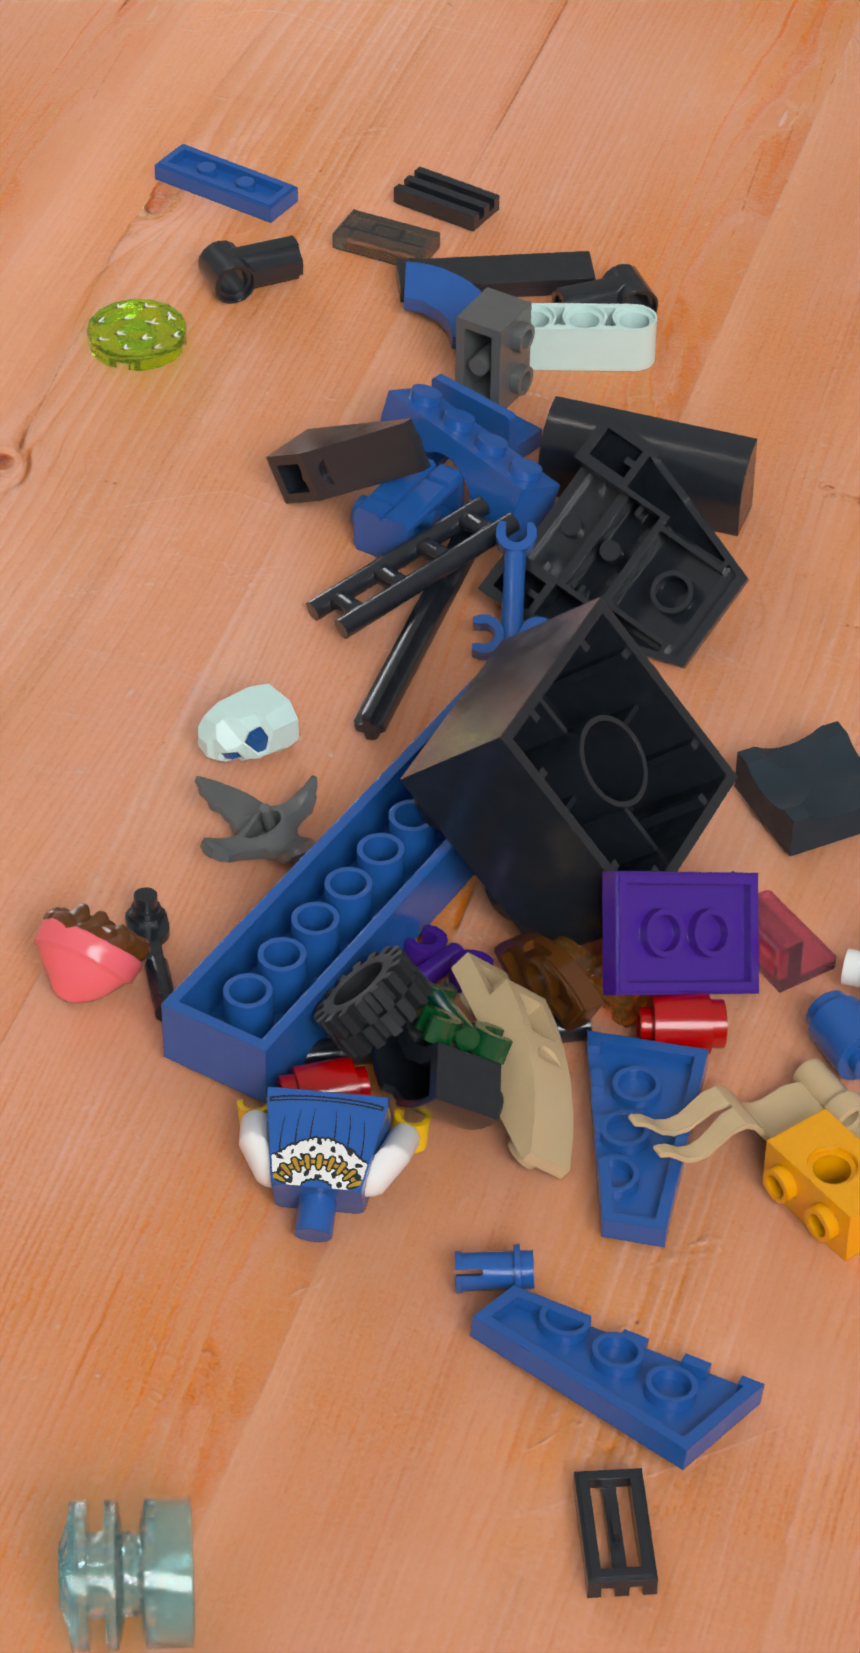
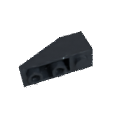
(346, 459)

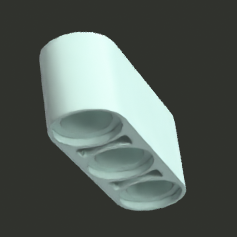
(593, 337)

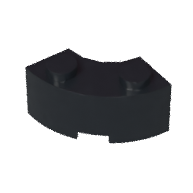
(439, 1079)

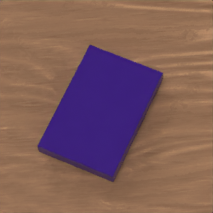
(680, 933)

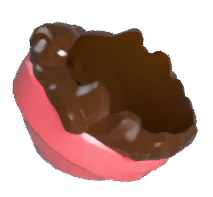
(87, 953)

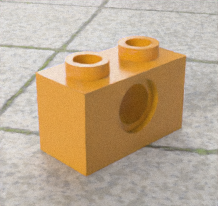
(817, 1177)

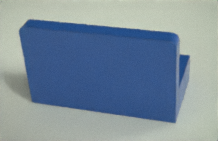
(520, 434)

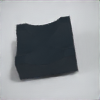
(804, 789)

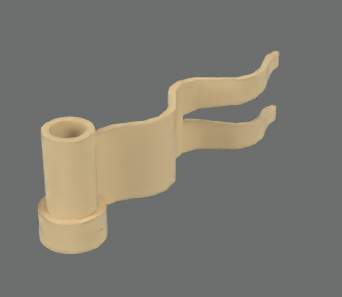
(811, 1091)

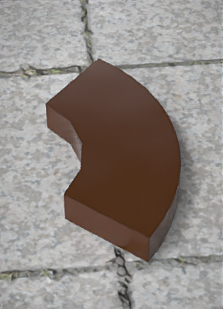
(552, 974)

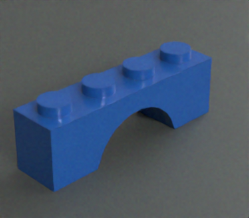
(483, 458)

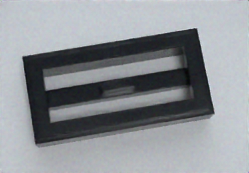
(446, 198)
(619, 1575)

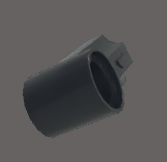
(239, 270)
(618, 286)

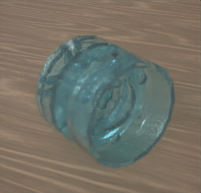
(129, 1573)

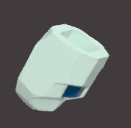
(248, 725)

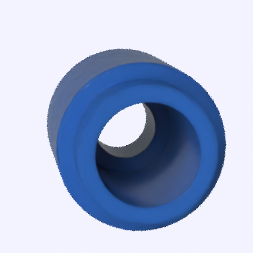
(835, 1030)

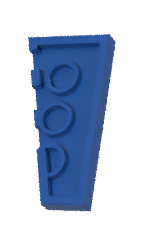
(647, 1079)
(648, 1396)

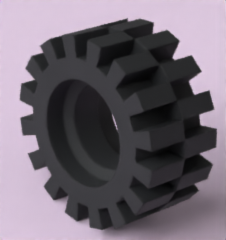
(373, 1002)

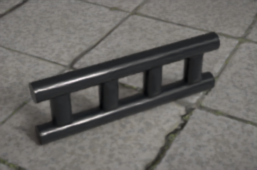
(402, 587)

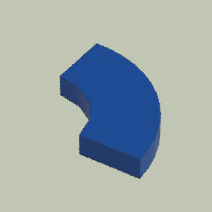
(437, 294)

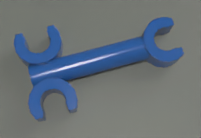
(512, 594)

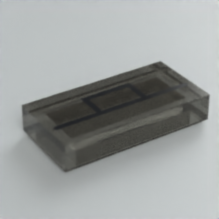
(384, 238)

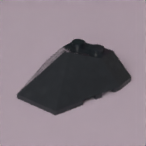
(636, 543)

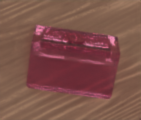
(787, 946)

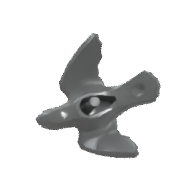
(257, 827)

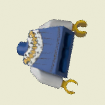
(326, 1152)

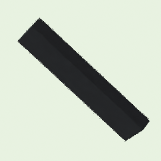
(513, 274)

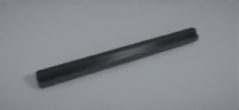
(409, 650)

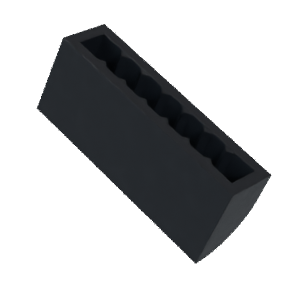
(706, 462)

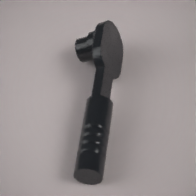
(151, 922)

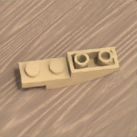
(535, 1071)

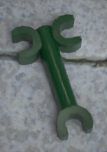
(447, 1024)

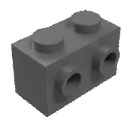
(495, 346)

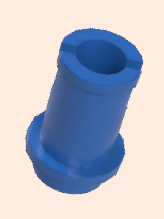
(499, 1270)

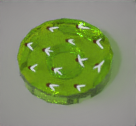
(137, 333)

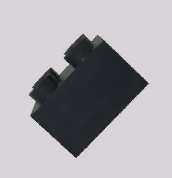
(567, 768)

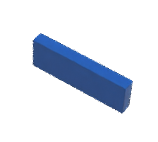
(226, 183)

